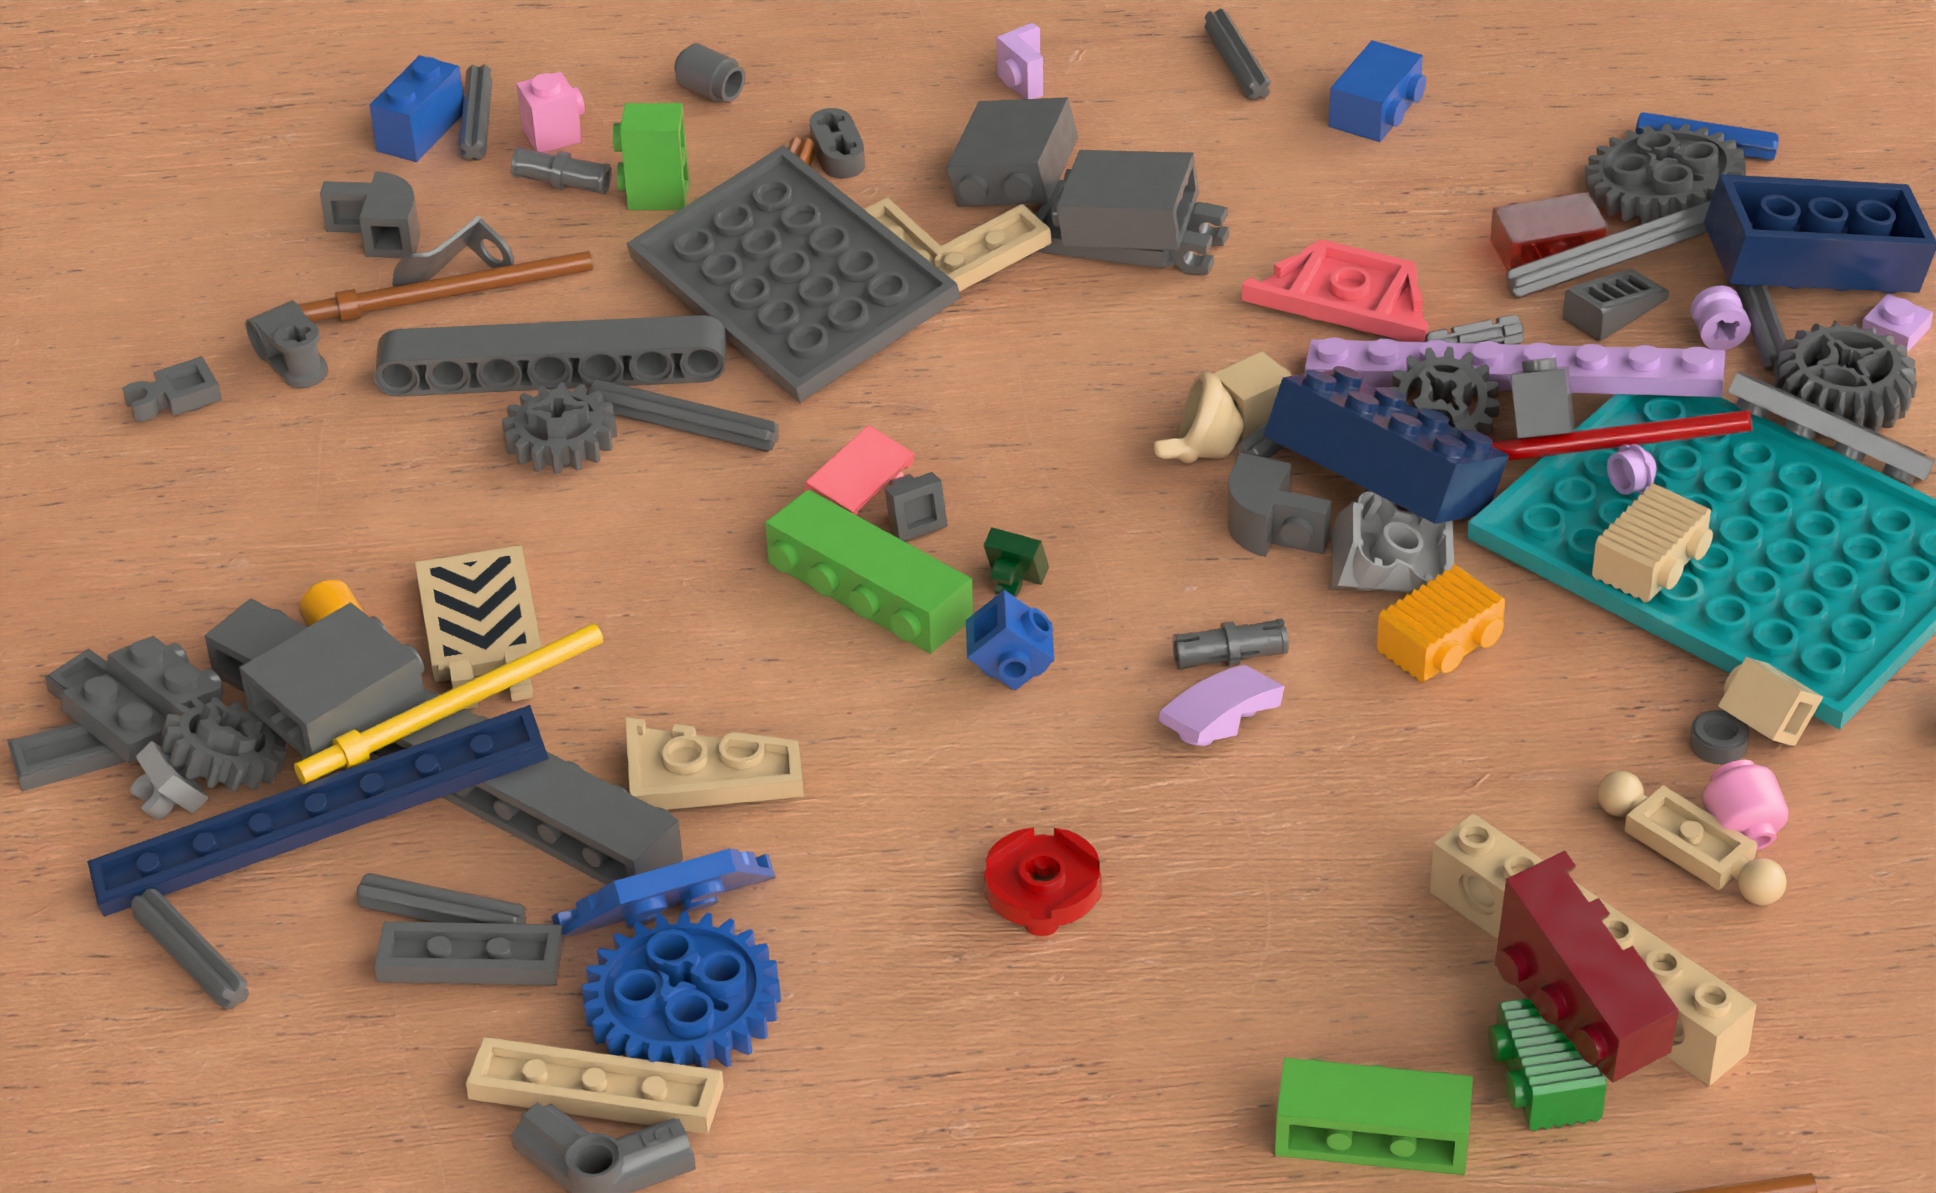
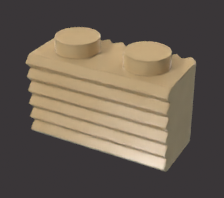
(1652, 543)

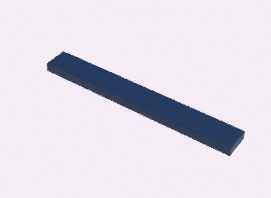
(318, 809)

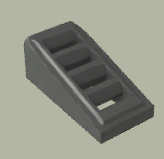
(1611, 302)

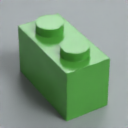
(653, 156)

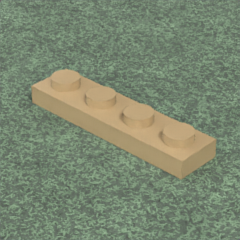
(594, 1084)

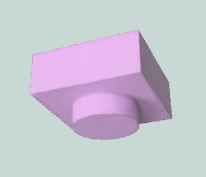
(1899, 318)

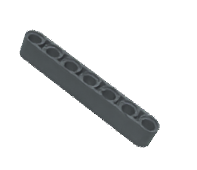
(550, 354)

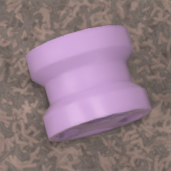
(1720, 317)

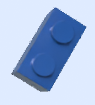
(1376, 91)
(417, 108)

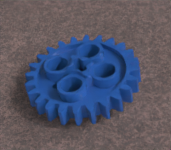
(682, 992)

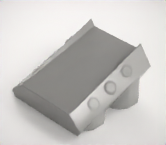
(1387, 547)

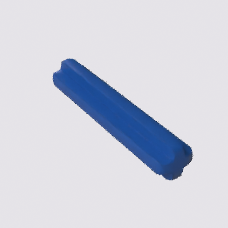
(1755, 143)

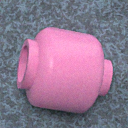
(1747, 800)

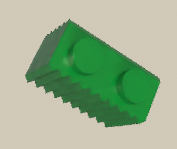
(1544, 1069)

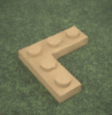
(975, 252)

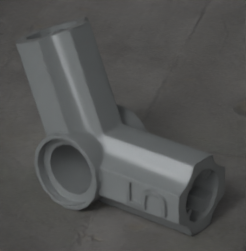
(597, 1161)

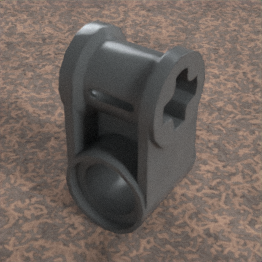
(288, 344)

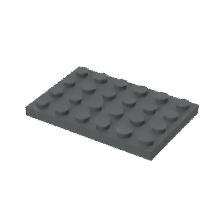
(793, 272)

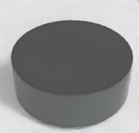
(1719, 737)

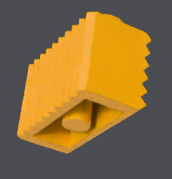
(1440, 624)

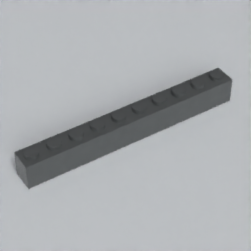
(544, 804)

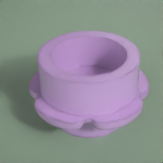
(1631, 469)

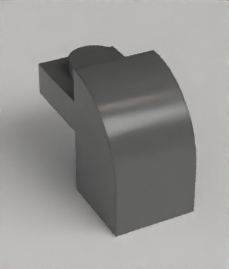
(378, 210)
(1267, 512)

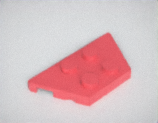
(1346, 289)

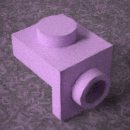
(1021, 61)

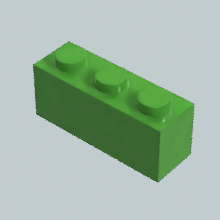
(1373, 1116)

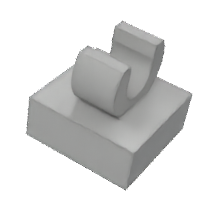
(165, 784)

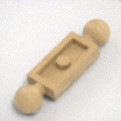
(1691, 838)

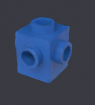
(1010, 640)

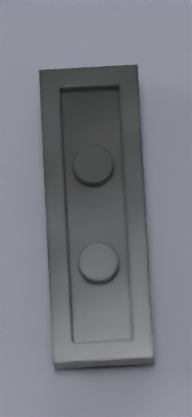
(469, 953)

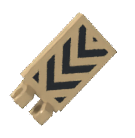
(478, 615)

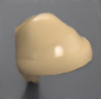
(1208, 424)

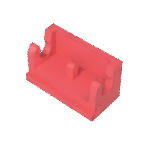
(860, 470)

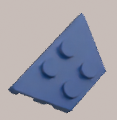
(645, 895)

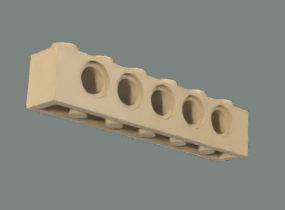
(1712, 1018)

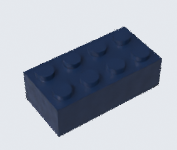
(1819, 234)
(1386, 444)

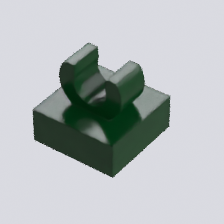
(1014, 560)

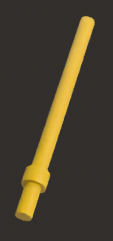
(354, 747)

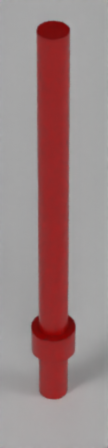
(1627, 434)

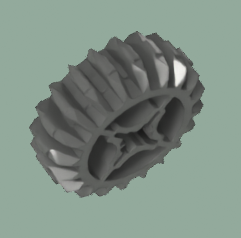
(1849, 373)

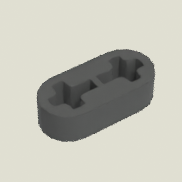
(843, 140)

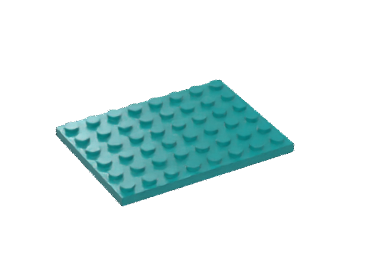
(1805, 563)

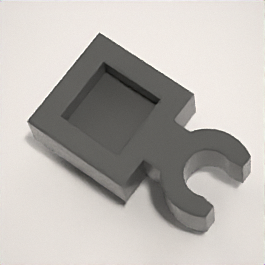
(177, 387)

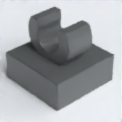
(915, 505)

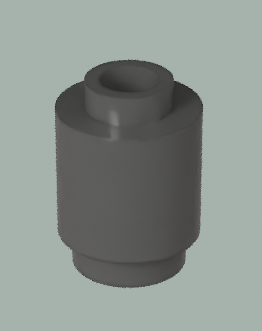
(709, 73)

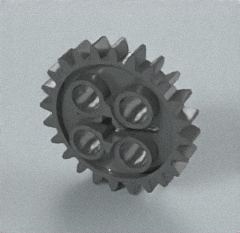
(1660, 171)

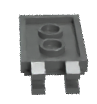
(1197, 238)

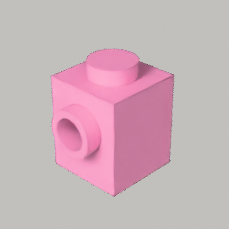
(550, 111)

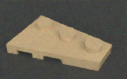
(698, 770)

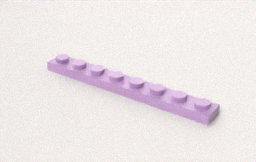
(1591, 366)

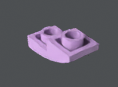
(1217, 703)

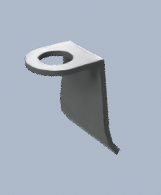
(423, 266)

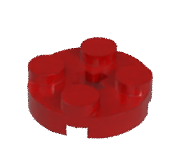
(1042, 904)

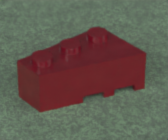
(1579, 974)

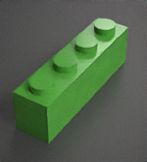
(869, 571)

